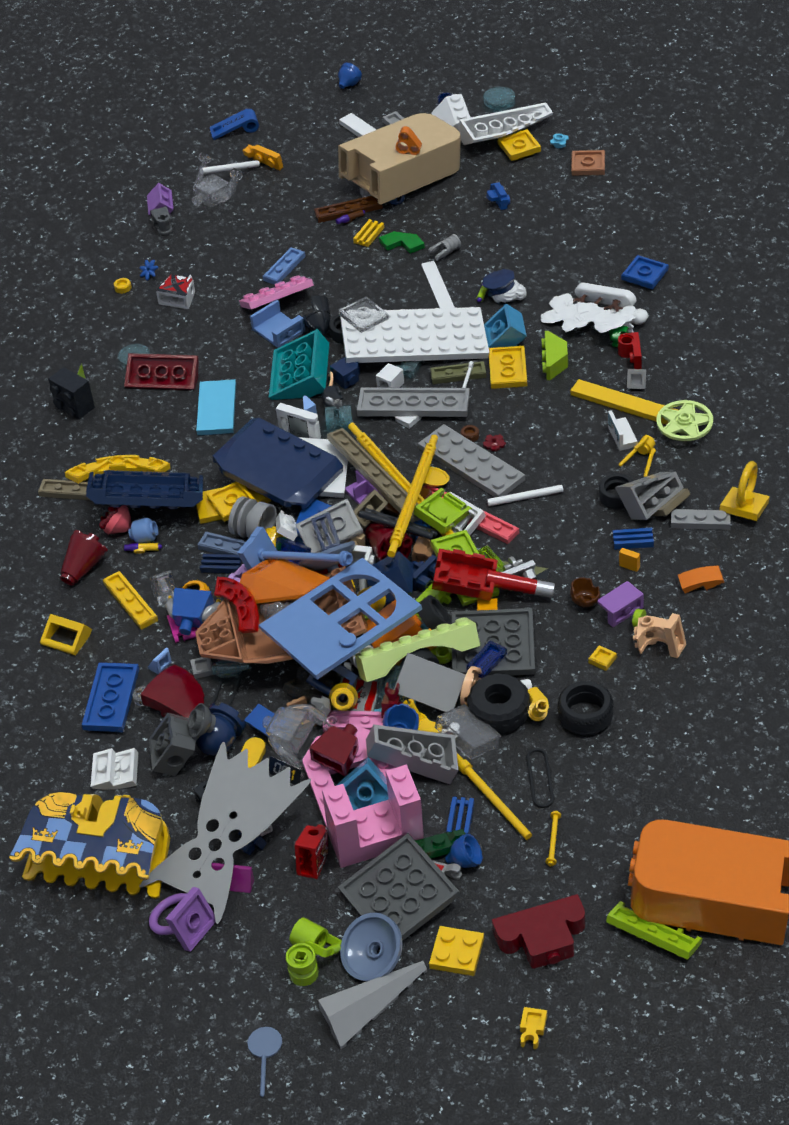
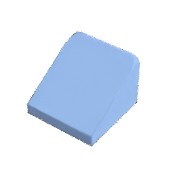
(309, 405)
(160, 662)

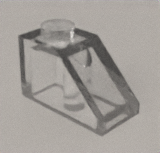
(162, 586)

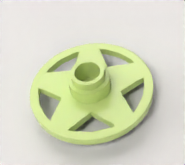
(685, 420)

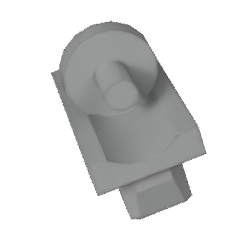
(519, 568)

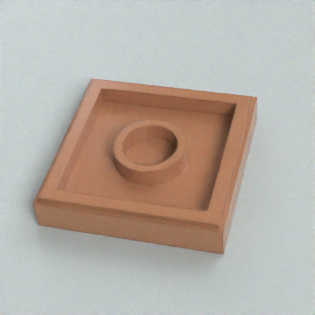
(588, 162)

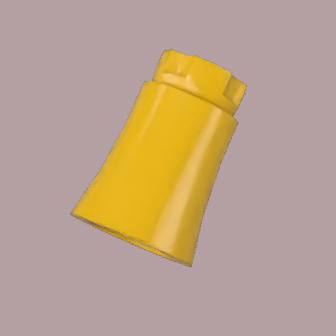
(349, 691)

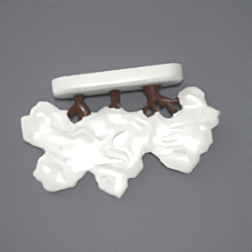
(581, 313)

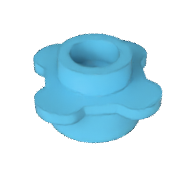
(559, 140)

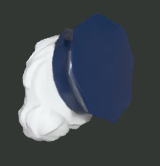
(503, 286)

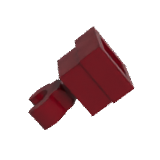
(390, 698)

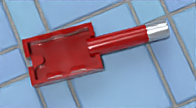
(478, 576)

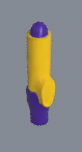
(142, 547)

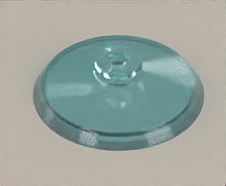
(133, 348)

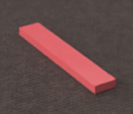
(492, 525)

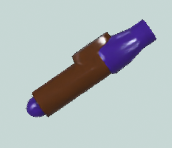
(348, 218)

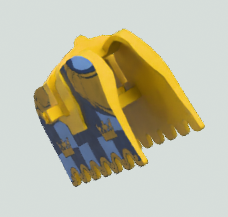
(94, 841)

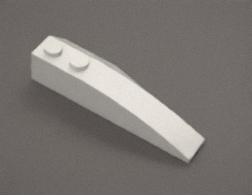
(501, 123)

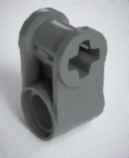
(161, 220)

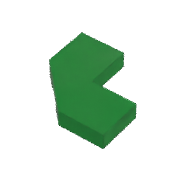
(394, 239)

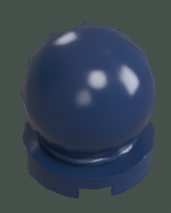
(226, 729)

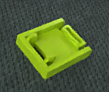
(442, 512)

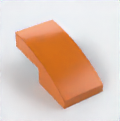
(705, 576)

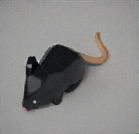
(331, 394)

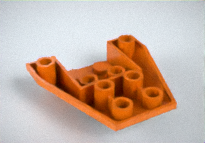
(280, 580)

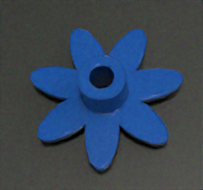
(148, 269)

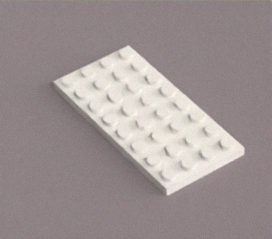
(419, 336)

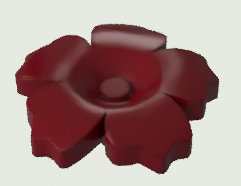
(494, 442)

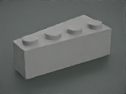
(422, 751)

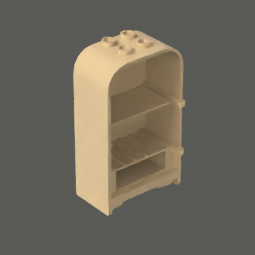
(385, 172)

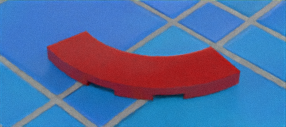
(242, 599)

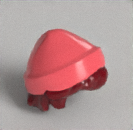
(116, 520)

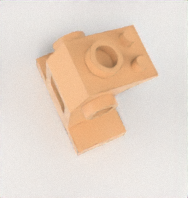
(654, 629)

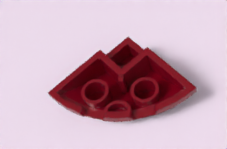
(173, 692)

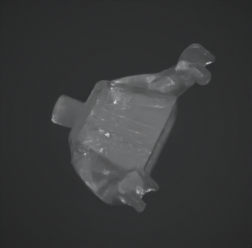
(212, 189)
(291, 727)

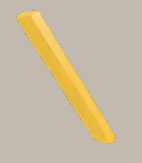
(617, 400)

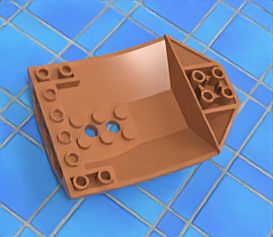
(221, 640)

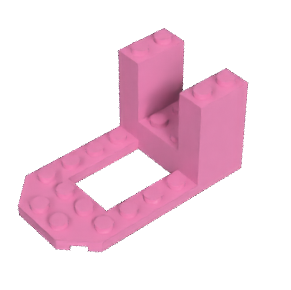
(371, 829)

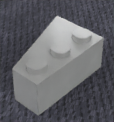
(649, 494)

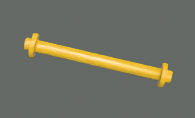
(551, 861)

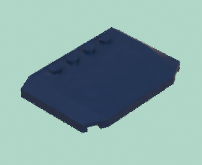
(277, 464)
(145, 489)

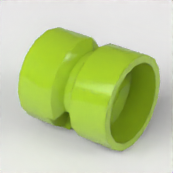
(302, 964)

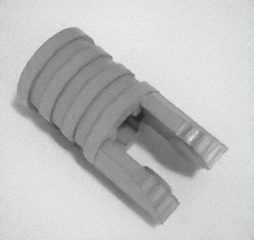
(446, 246)

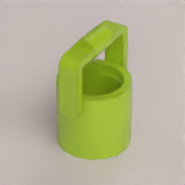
(315, 936)

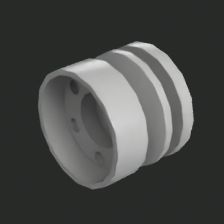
(249, 514)

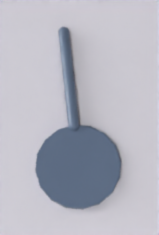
(264, 1044)

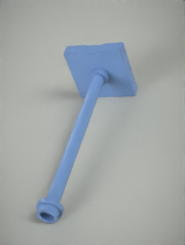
(260, 547)

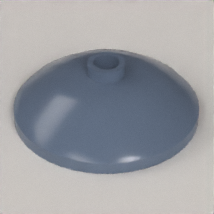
(322, 565)
(361, 944)

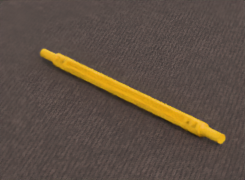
(384, 462)
(412, 496)

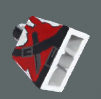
(176, 291)

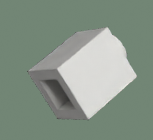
(390, 377)

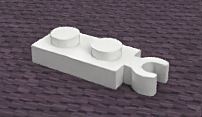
(286, 526)

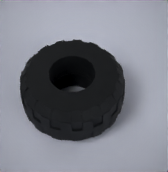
(500, 689)

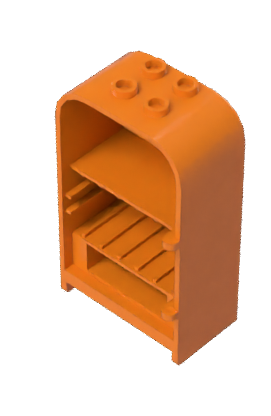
(711, 880)

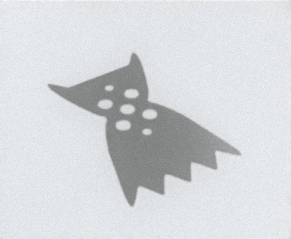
(229, 789)

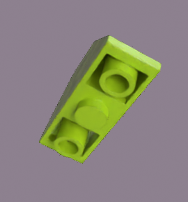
(554, 355)

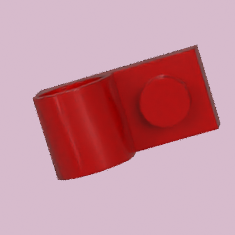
(630, 348)

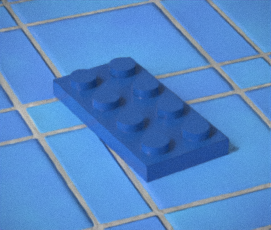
(110, 697)

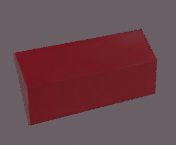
(161, 371)

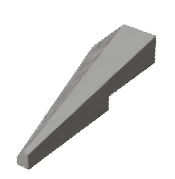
(354, 1007)

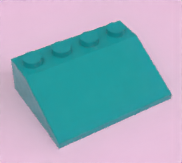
(300, 367)

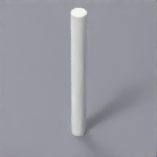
(221, 168)
(525, 495)

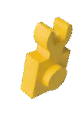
(532, 1025)

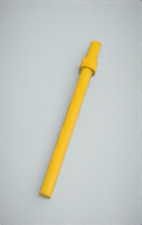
(466, 769)

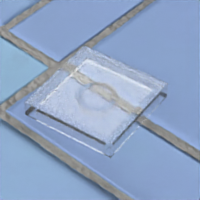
(363, 314)

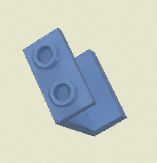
(275, 325)

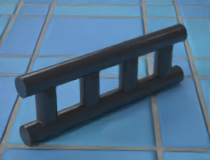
(391, 521)

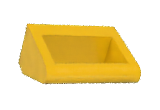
(54, 623)

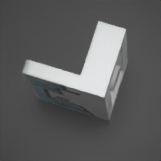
(621, 432)

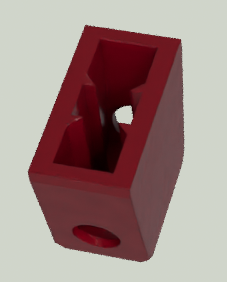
(336, 748)

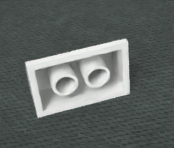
(452, 110)

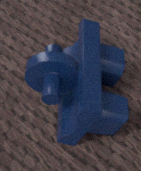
(422, 573)

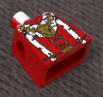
(315, 842)

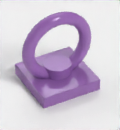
(188, 920)

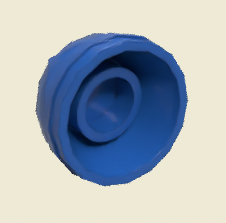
(349, 75)
(465, 852)

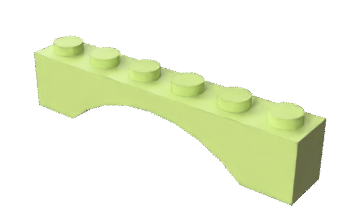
(377, 662)

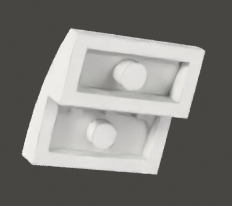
(114, 769)

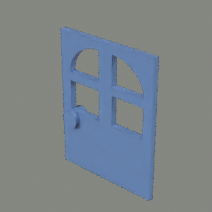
(318, 638)

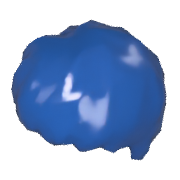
(401, 717)

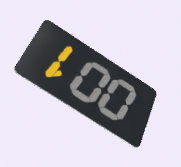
(277, 766)

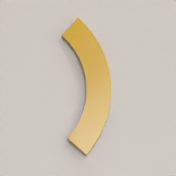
(117, 463)

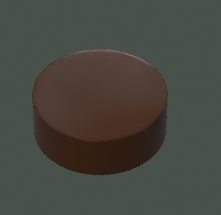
(470, 432)

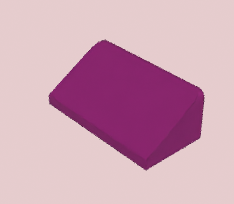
(242, 877)

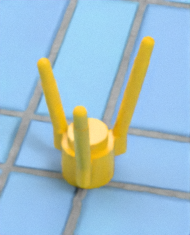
(645, 446)

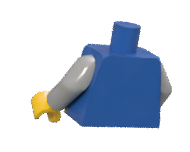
(190, 608)

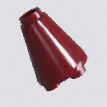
(379, 539)
(81, 556)

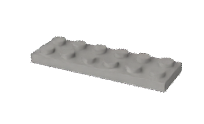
(413, 402)
(473, 462)

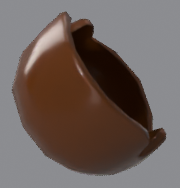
(584, 593)

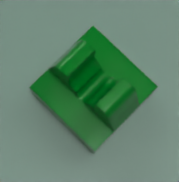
(615, 333)

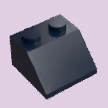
(398, 570)

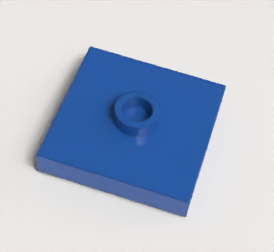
(645, 272)

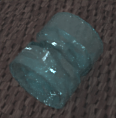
(338, 417)

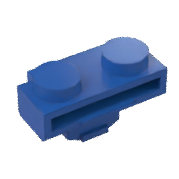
(499, 195)

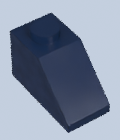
(345, 373)

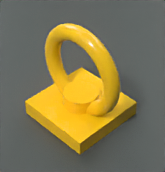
(743, 500)

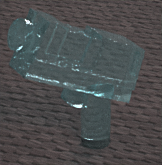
(410, 368)

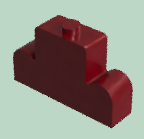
(542, 931)

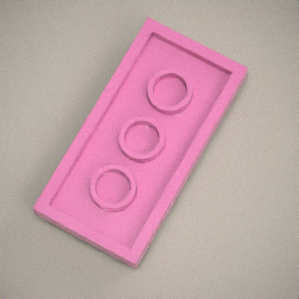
(280, 290)

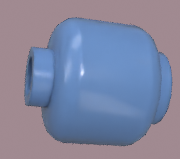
(143, 530)

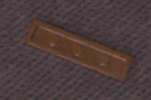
(337, 210)

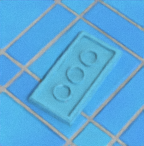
(216, 407)

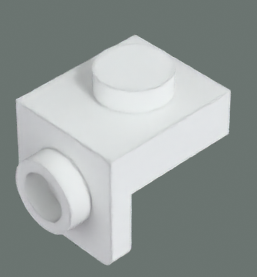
(363, 552)

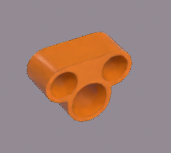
(412, 141)

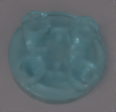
(499, 98)

